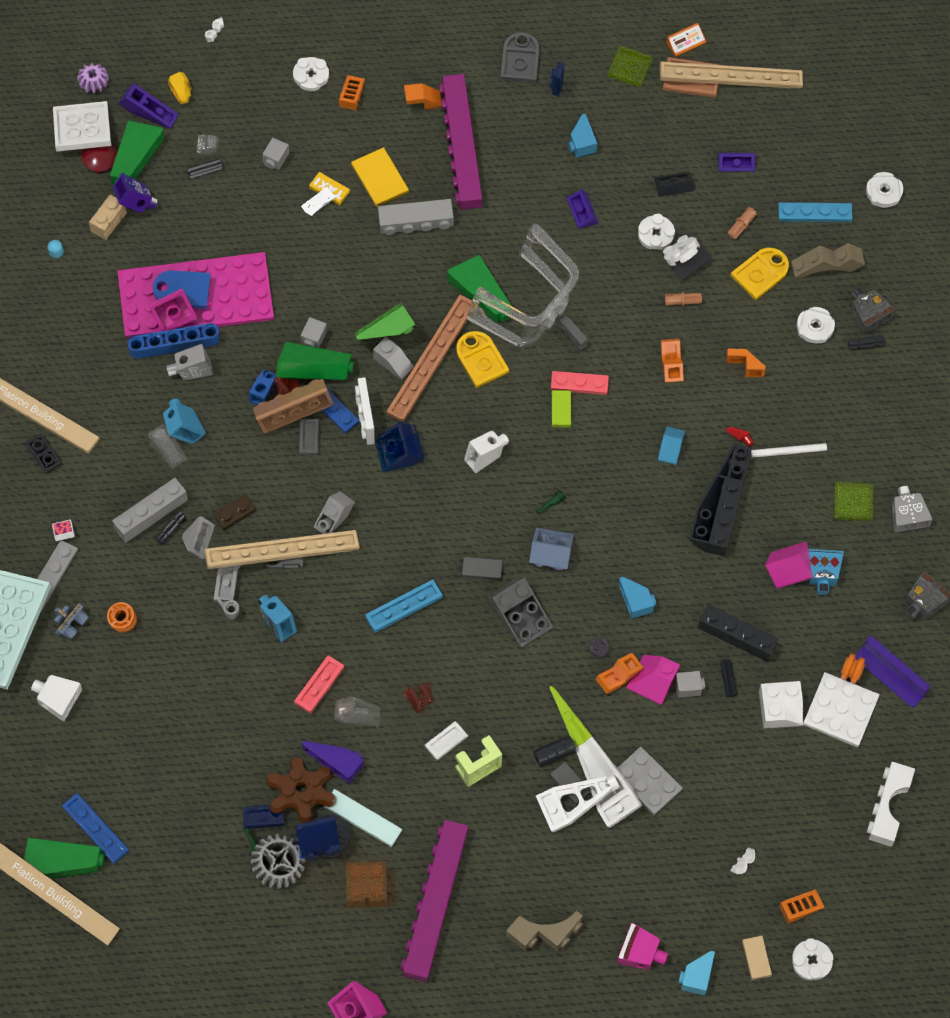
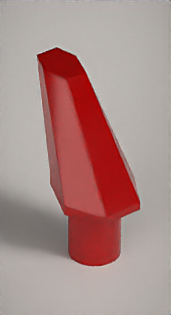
(740, 435)

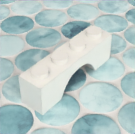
(897, 781)

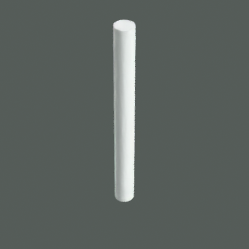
(788, 450)

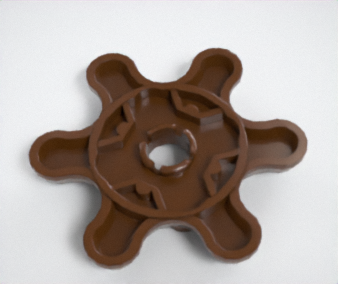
(301, 801)

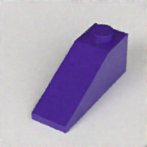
(148, 107)
(338, 759)

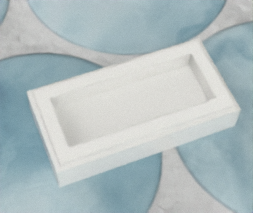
(446, 741)

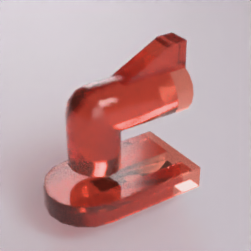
(286, 385)
(417, 704)

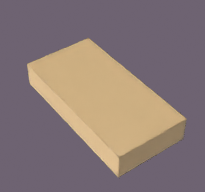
(756, 958)

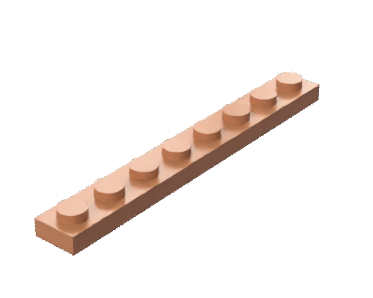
(430, 360)

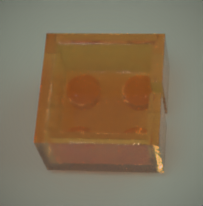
(366, 881)

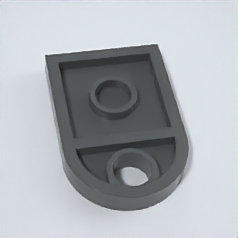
(519, 60)

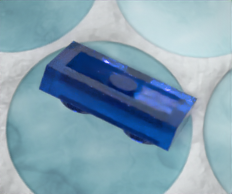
(557, 78)
(261, 817)

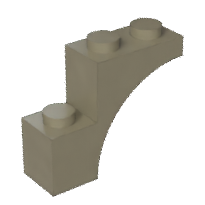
(823, 259)
(555, 935)

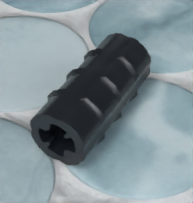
(554, 750)

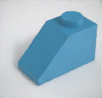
(582, 138)
(636, 598)

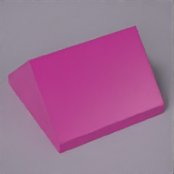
(173, 310)
(789, 565)

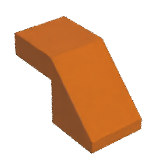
(423, 94)
(671, 360)
(753, 366)
(621, 673)

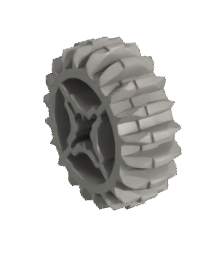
(271, 856)

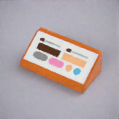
(686, 40)

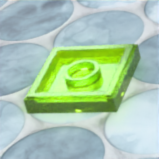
(630, 66)
(853, 501)

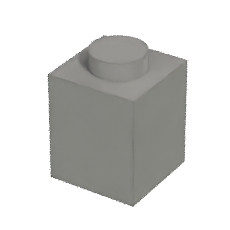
(275, 154)
(313, 333)
(689, 684)

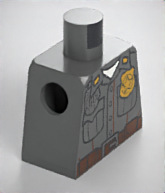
(870, 309)
(926, 597)

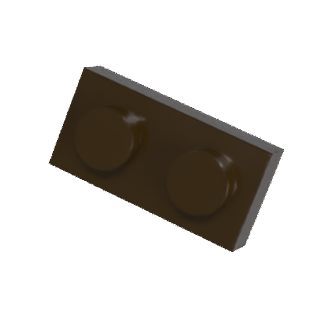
(234, 512)

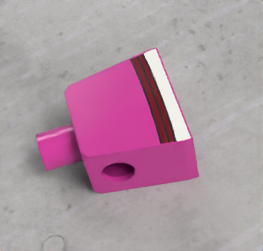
(641, 949)

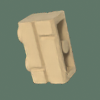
(107, 217)

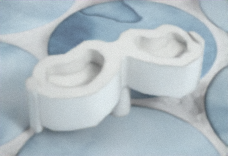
(216, 25)
(741, 865)

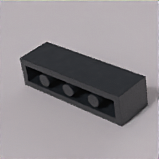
(737, 633)

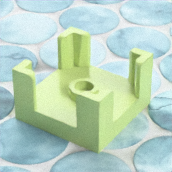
(481, 768)

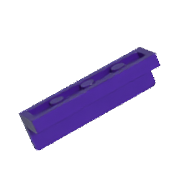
(893, 672)

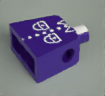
(133, 194)

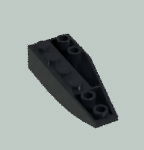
(720, 502)

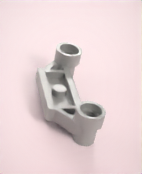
(225, 590)

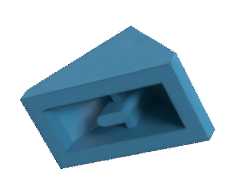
(671, 445)

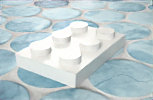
(364, 412)

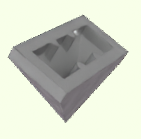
(198, 536)

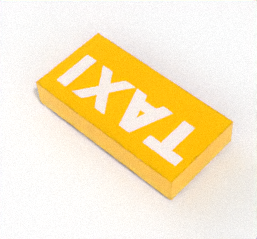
(322, 181)

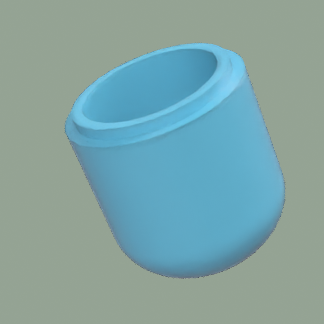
(55, 248)

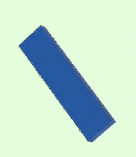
(95, 828)

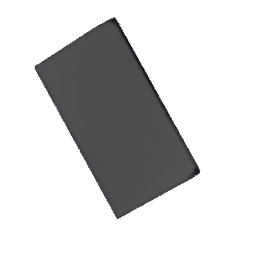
(674, 184)

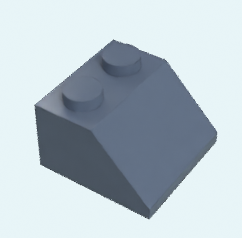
(551, 549)

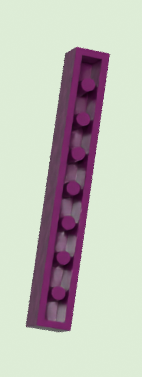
(462, 142)
(435, 901)

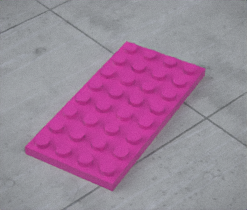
(236, 293)

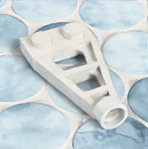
(553, 809)

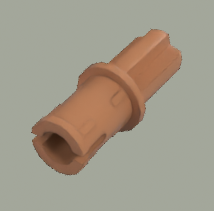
(742, 223)
(681, 299)

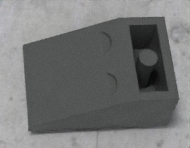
(520, 611)

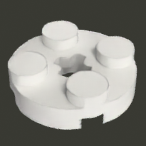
(309, 64)
(880, 198)
(660, 223)
(682, 250)
(811, 334)
(814, 971)

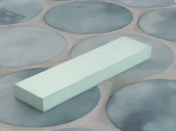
(365, 819)

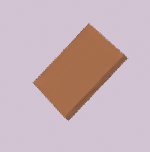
(701, 89)

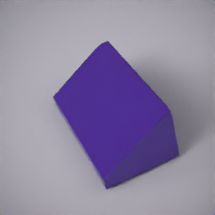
(736, 161)
(582, 209)

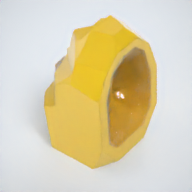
(180, 87)

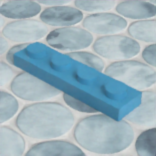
(815, 212)
(403, 606)

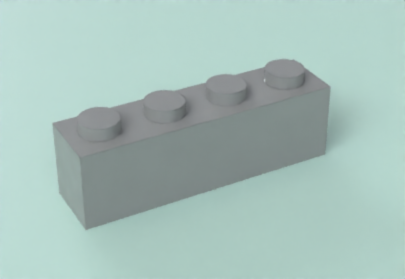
(415, 216)
(150, 510)

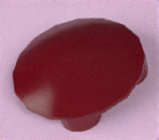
(99, 158)

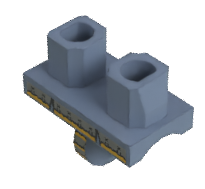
(65, 628)

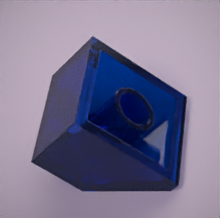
(399, 447)
(317, 838)

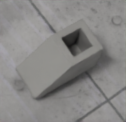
(333, 513)

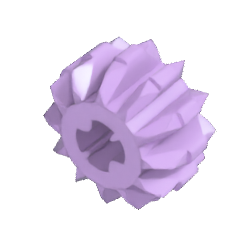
(92, 78)

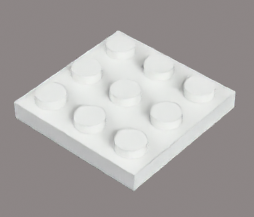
(81, 126)
(841, 709)

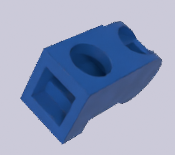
(262, 387)

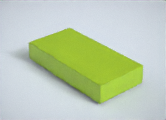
(561, 408)

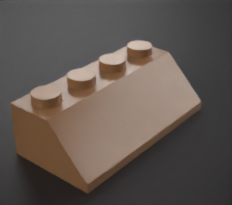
(293, 406)

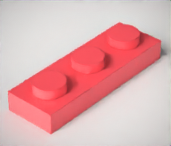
(579, 382)
(319, 684)

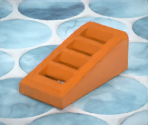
(350, 103)
(784, 906)

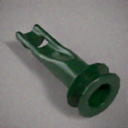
(553, 501)
(252, 841)

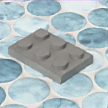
(649, 781)

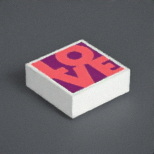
(63, 530)

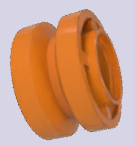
(118, 609)
(853, 668)

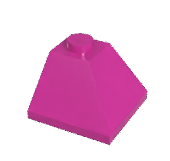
(655, 678)
(356, 1002)

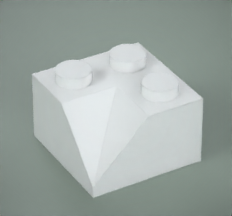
(781, 704)

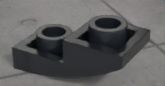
(688, 267)
(42, 453)

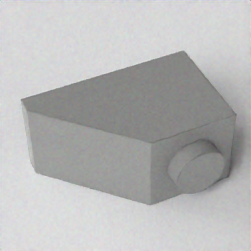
(392, 358)

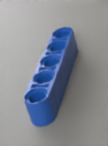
(164, 337)

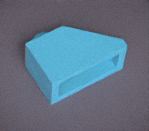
(697, 974)

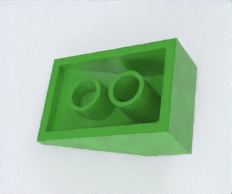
(388, 324)

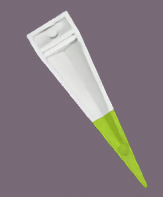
(597, 764)

